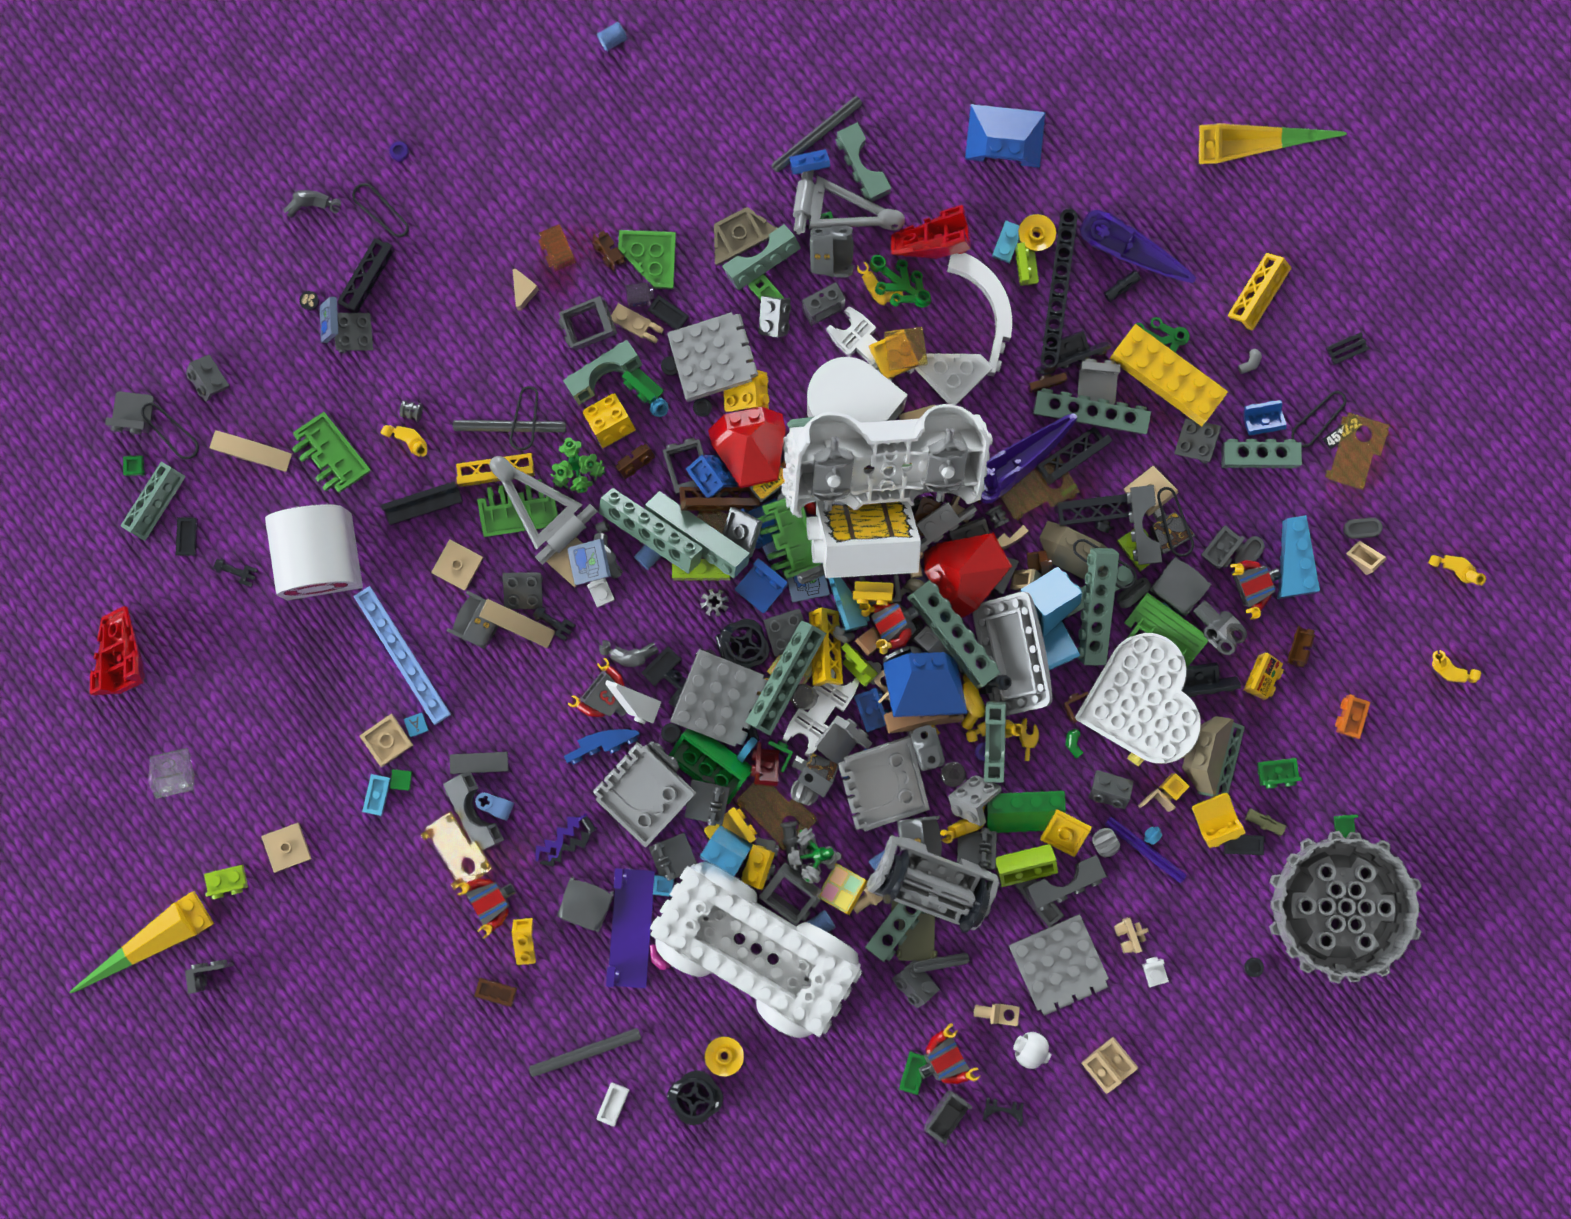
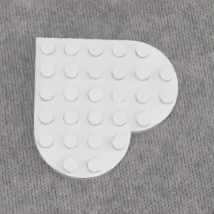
(1142, 700)

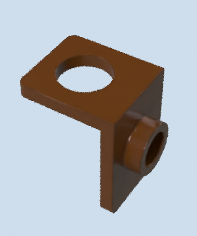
(1073, 698)

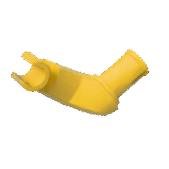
(871, 281)
(414, 441)
(1462, 567)
(1448, 671)
(973, 703)
(1011, 729)
(959, 829)

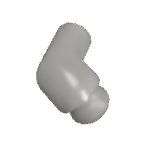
(1252, 364)
(841, 636)

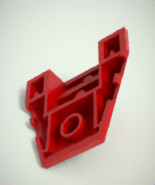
(935, 237)
(750, 444)
(966, 570)
(118, 658)

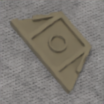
(739, 233)

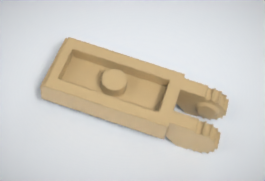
(635, 323)

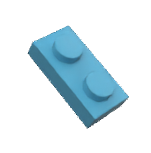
(1006, 242)
(376, 795)

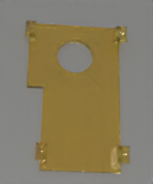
(1353, 456)
(1034, 491)
(771, 808)
(455, 847)

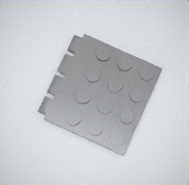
(712, 356)
(718, 698)
(884, 784)
(643, 793)
(1059, 964)

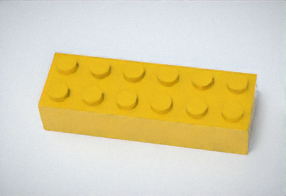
(1168, 375)

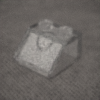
(171, 773)

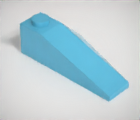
(848, 608)

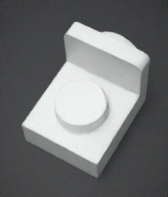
(600, 592)
(1155, 971)

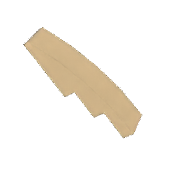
(250, 451)
(517, 623)

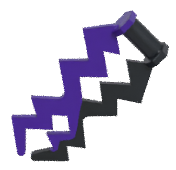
(560, 846)

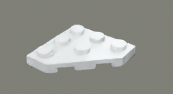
(954, 374)

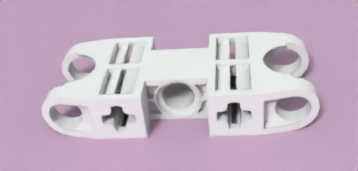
(856, 337)
(820, 712)

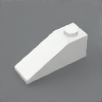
(635, 704)

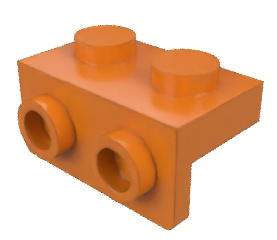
(1352, 716)

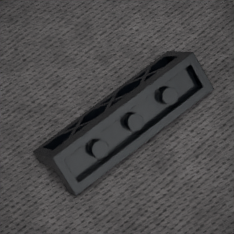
(370, 277)
(1079, 458)
(422, 503)
(1092, 503)

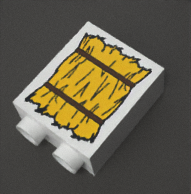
(865, 540)

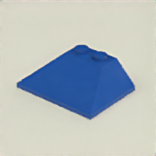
(1005, 134)
(924, 685)

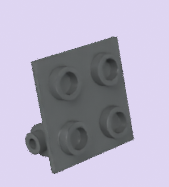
(354, 332)
(1197, 441)
(522, 590)
(781, 629)
(707, 803)
(978, 848)
(672, 856)

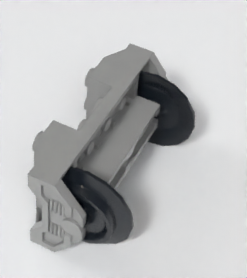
(955, 887)

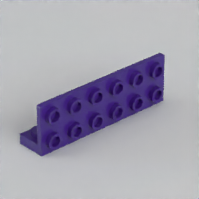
(630, 928)

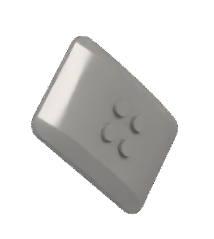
(1014, 640)

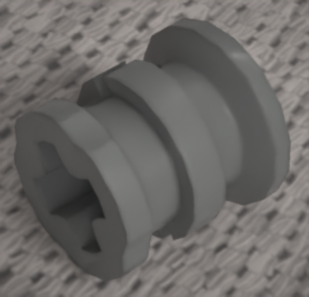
(405, 407)
(1001, 514)

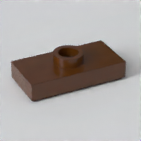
(1046, 382)
(495, 992)

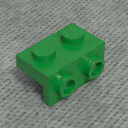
(643, 385)
(1278, 771)

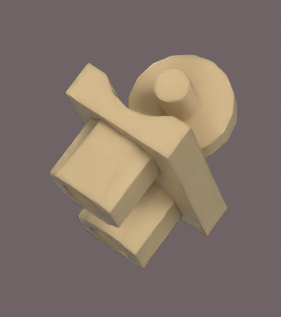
(1132, 944)

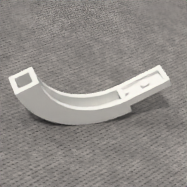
(992, 288)

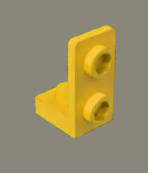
(523, 941)

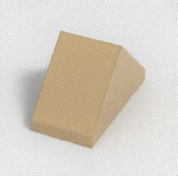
(524, 289)
(1365, 557)
(1022, 578)

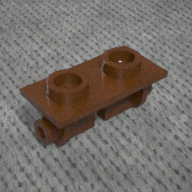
(603, 244)
(642, 456)
(925, 507)
(1298, 655)

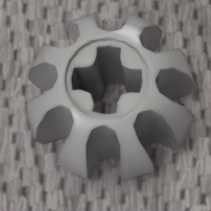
(707, 604)
(803, 794)
(1106, 842)

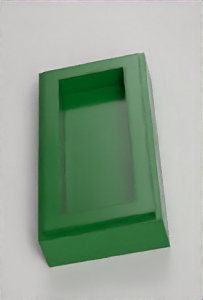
(911, 1076)

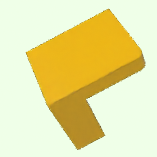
(1174, 786)

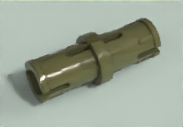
(1265, 822)

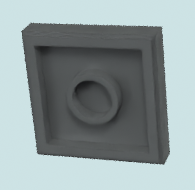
(742, 529)

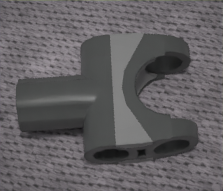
(1220, 627)

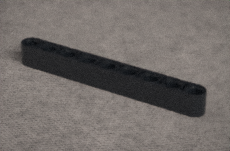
(1061, 282)

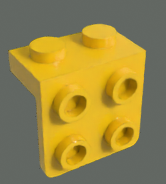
(748, 395)
(608, 420)
(1217, 820)
(735, 823)

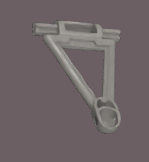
(810, 200)
(561, 529)

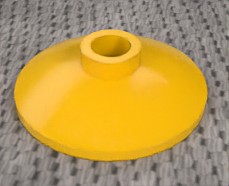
(1041, 225)
(721, 1066)

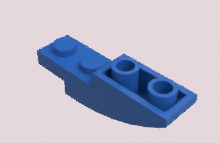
(609, 740)

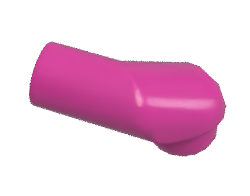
(657, 960)

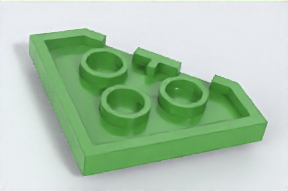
(651, 255)

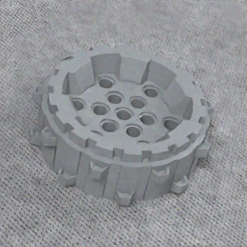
(1386, 882)

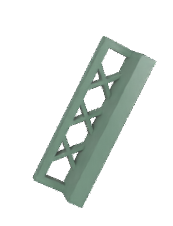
(154, 502)
(1229, 761)

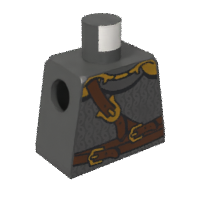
(1175, 527)
(816, 772)

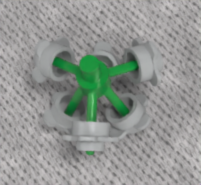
(809, 849)

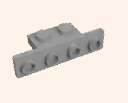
(941, 521)

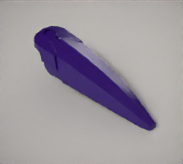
(1124, 242)
(1021, 458)

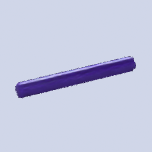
(1146, 850)

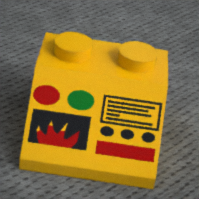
(1263, 676)

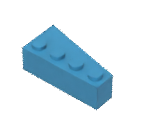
(1297, 560)

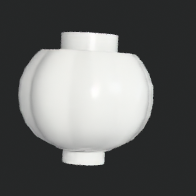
(1032, 1050)

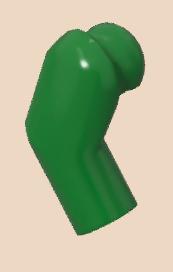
(1071, 742)

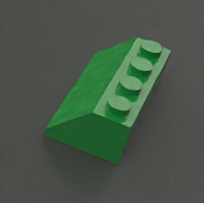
(706, 756)
(1023, 811)

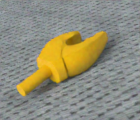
(1028, 741)

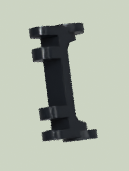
(1017, 1114)

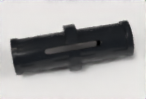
(1122, 286)

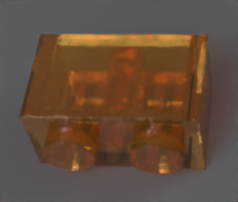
(557, 248)

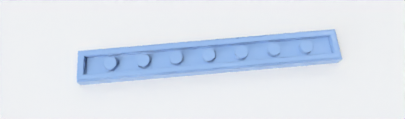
(402, 655)

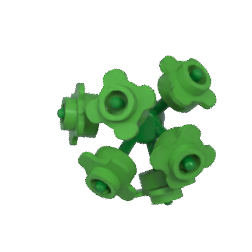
(579, 464)

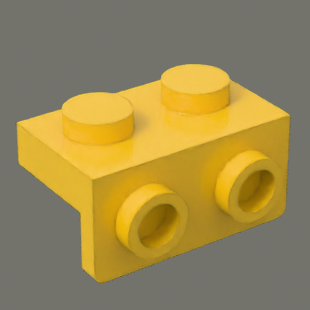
(874, 592)
(757, 866)

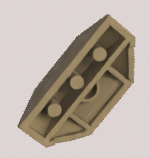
(1059, 543)
(1206, 758)

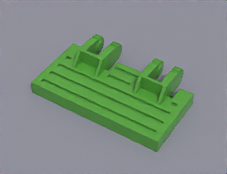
(330, 450)
(503, 517)
(790, 539)
(1159, 619)

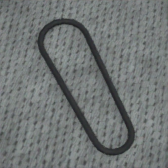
(368, 185)
(1342, 406)
(515, 418)
(180, 427)
(1165, 524)
(1121, 562)

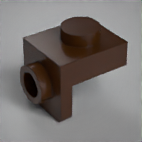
(1039, 561)

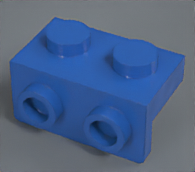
(809, 161)
(1264, 417)
(870, 709)

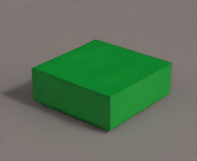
(133, 465)
(401, 779)

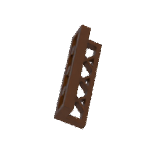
(717, 503)

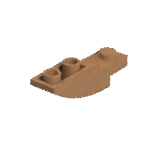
(902, 724)

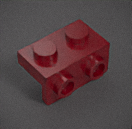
(766, 766)

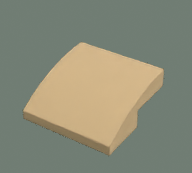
(1007, 542)
(1109, 1065)

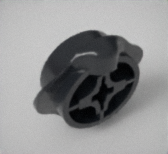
(751, 627)
(675, 1095)

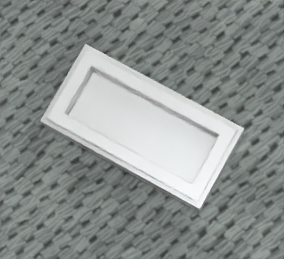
(612, 1104)

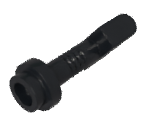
(220, 566)
(540, 614)
(1003, 682)

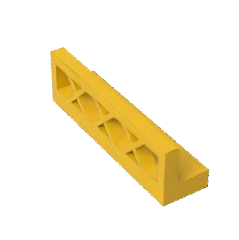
(1263, 291)
(488, 477)
(822, 662)

